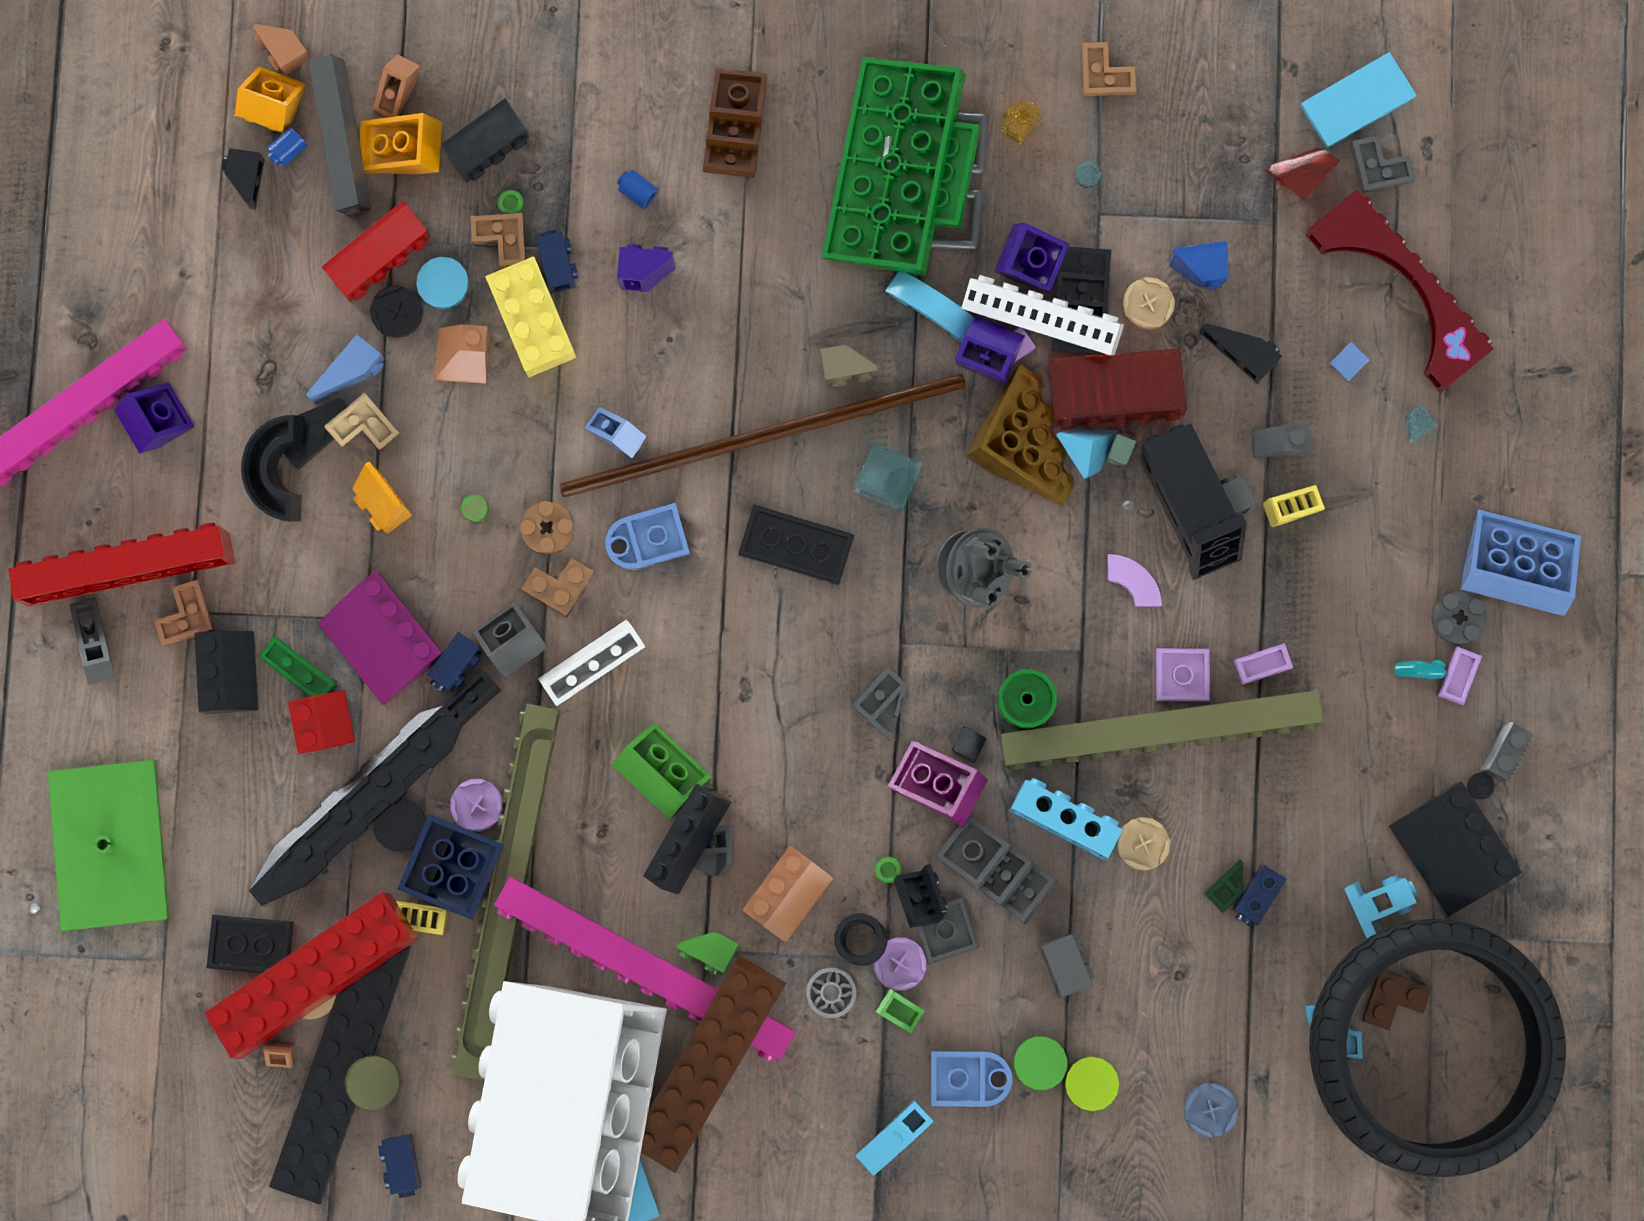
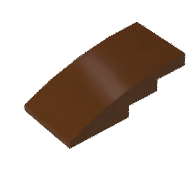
(735, 122)

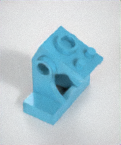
(1400, 893)

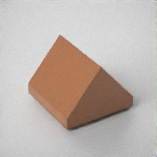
(279, 1054)

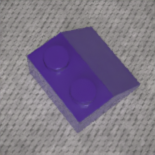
(1031, 257)
(153, 417)

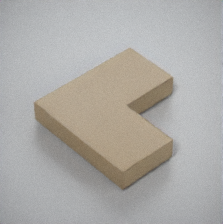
(365, 417)

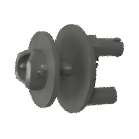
(978, 567)

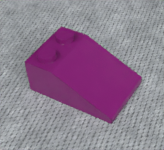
(938, 783)

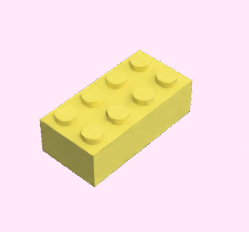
(531, 317)

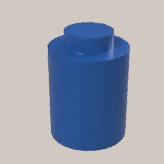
(286, 147)
(637, 188)

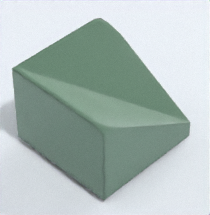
(1120, 450)

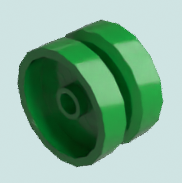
(1042, 699)

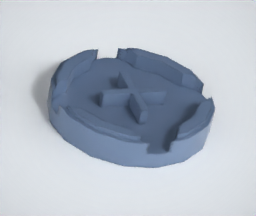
(1211, 1110)

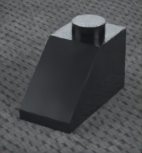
(245, 173)

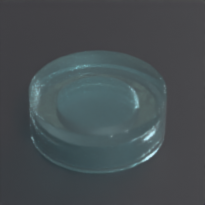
(1087, 174)

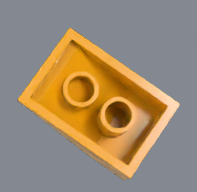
(401, 144)
(380, 500)

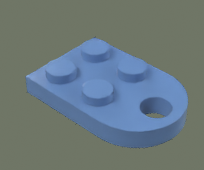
(650, 538)
(965, 1078)

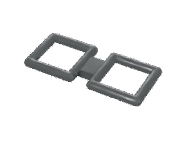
(973, 194)

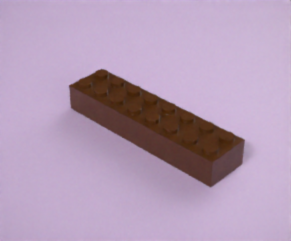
(709, 1062)

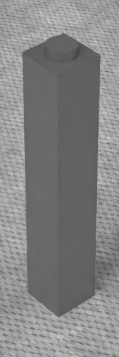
(339, 135)

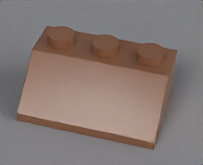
(787, 894)

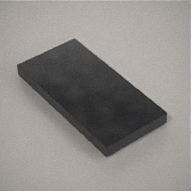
(796, 544)

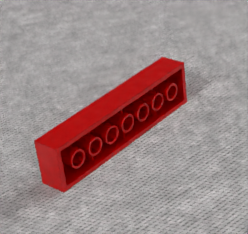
(121, 565)
(311, 975)

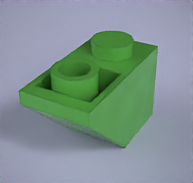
(711, 949)

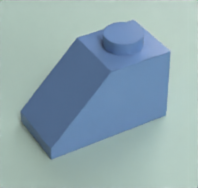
(615, 432)

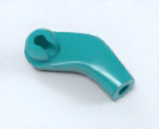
(1421, 669)

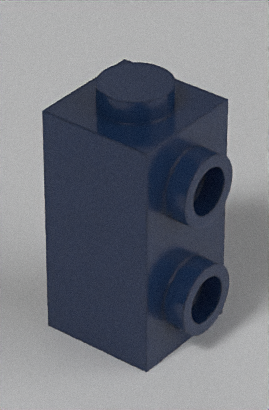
(555, 261)
(454, 663)
(1258, 895)
(401, 1165)

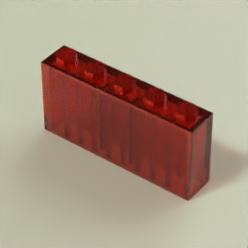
(1116, 388)

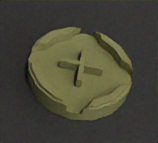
(372, 1082)

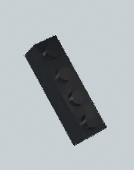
(687, 839)

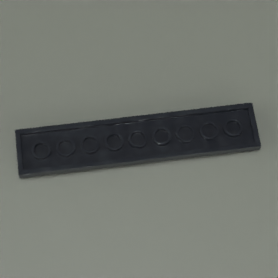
(324, 1105)

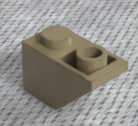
(845, 364)

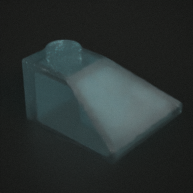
(888, 477)

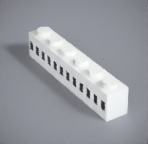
(1043, 316)

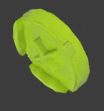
(1091, 1083)

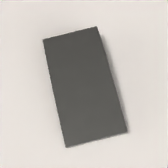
(996, 869)

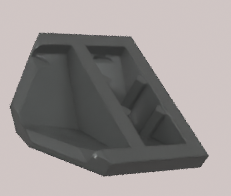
(718, 853)

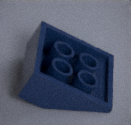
(450, 866)

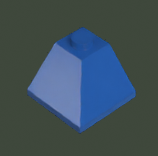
(1202, 264)

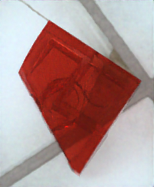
(1304, 171)

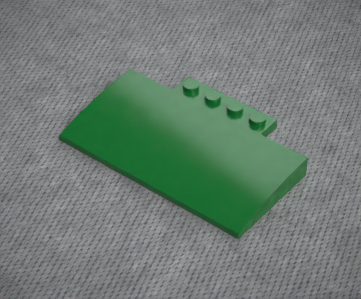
(890, 210)

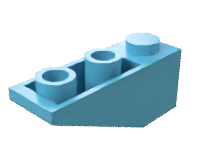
(894, 1137)

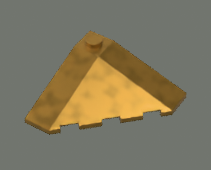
(1019, 440)

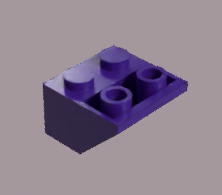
(643, 268)
(989, 350)

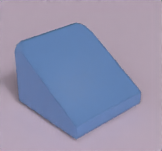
(1349, 361)

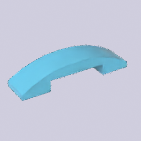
(930, 304)

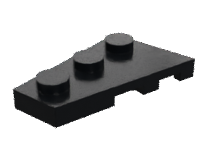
(315, 434)

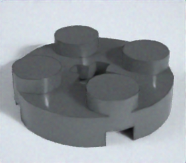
(1472, 609)

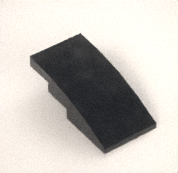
(1085, 283)

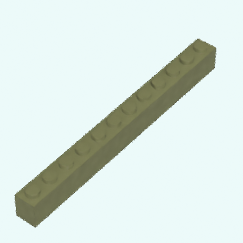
(1160, 729)

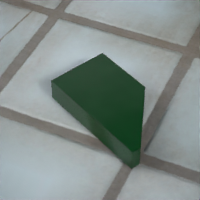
(1227, 888)

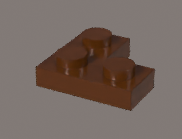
(1389, 993)

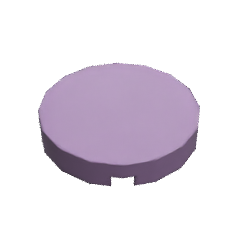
(476, 805)
(901, 964)

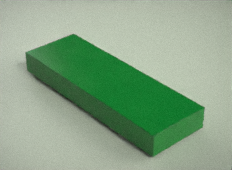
(296, 668)

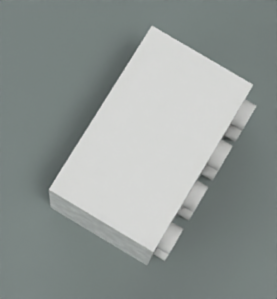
(561, 1104)

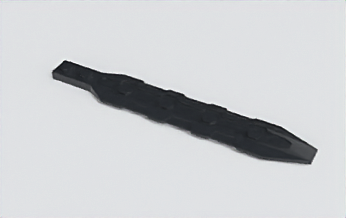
(369, 792)

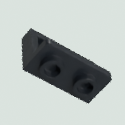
(921, 897)

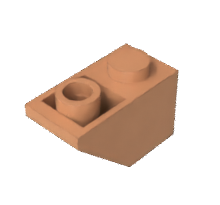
(283, 45)

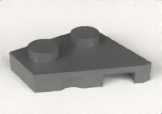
(883, 702)

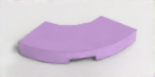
(1135, 579)

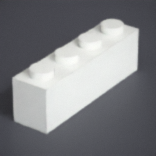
(591, 662)

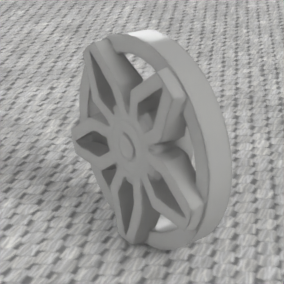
(831, 992)

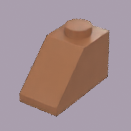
(395, 86)

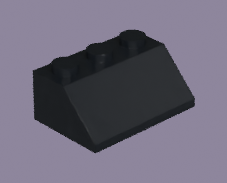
(485, 141)
(226, 671)

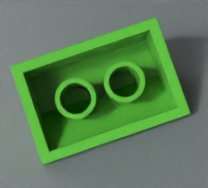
(660, 770)

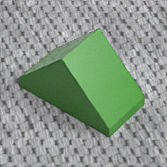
(900, 1011)

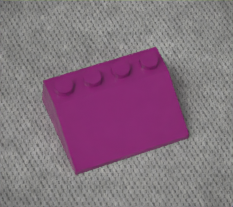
(380, 637)

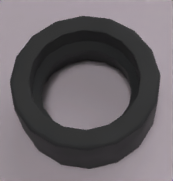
(840, 939)

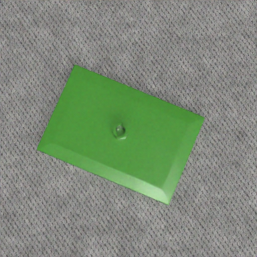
(108, 845)

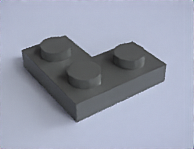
(1375, 171)

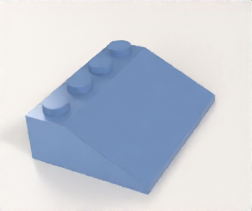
(1522, 563)

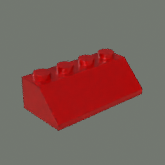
(377, 252)

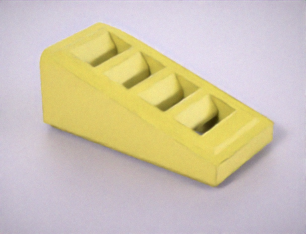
(1278, 513)
(441, 919)

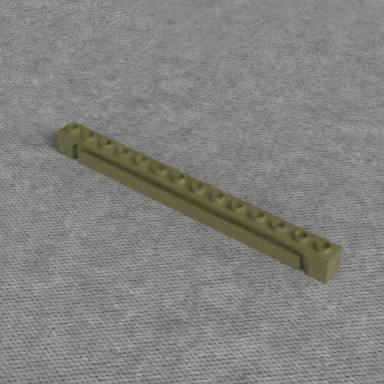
(496, 932)

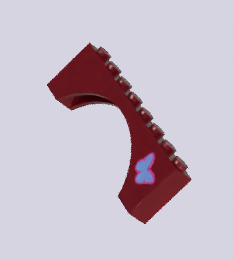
(1360, 229)

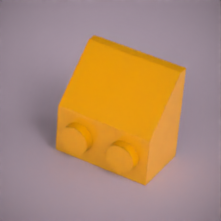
(269, 99)

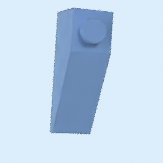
(351, 367)

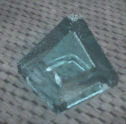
(1419, 423)

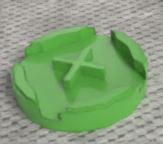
(1040, 1063)

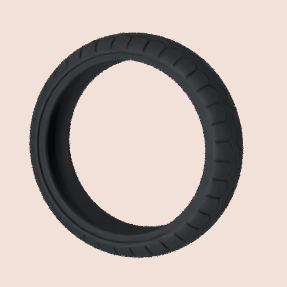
(1543, 1058)

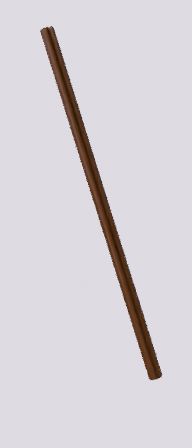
(762, 435)

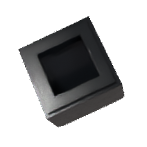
(969, 744)

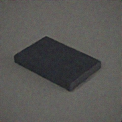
(248, 943)

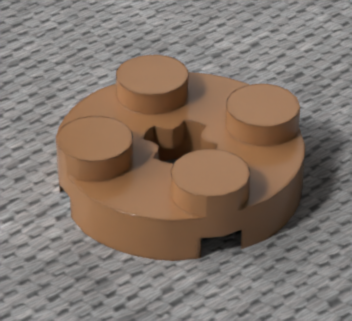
(547, 543)

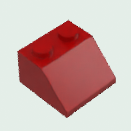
(321, 721)

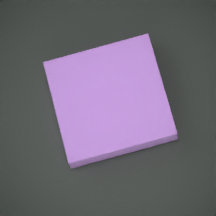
(1182, 675)

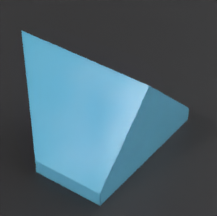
(1087, 448)

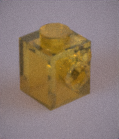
(1021, 120)

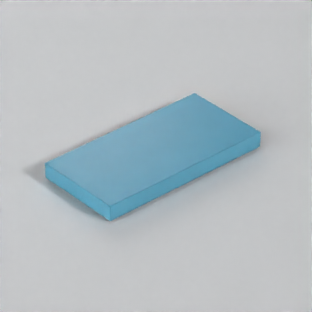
(1358, 100)

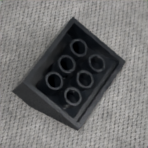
(1455, 848)

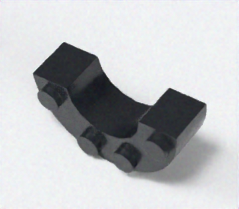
(261, 463)

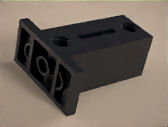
(1194, 500)

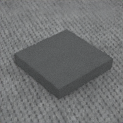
(949, 936)

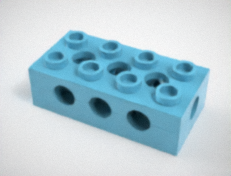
(1106, 827)

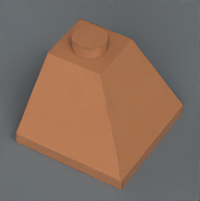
(462, 354)

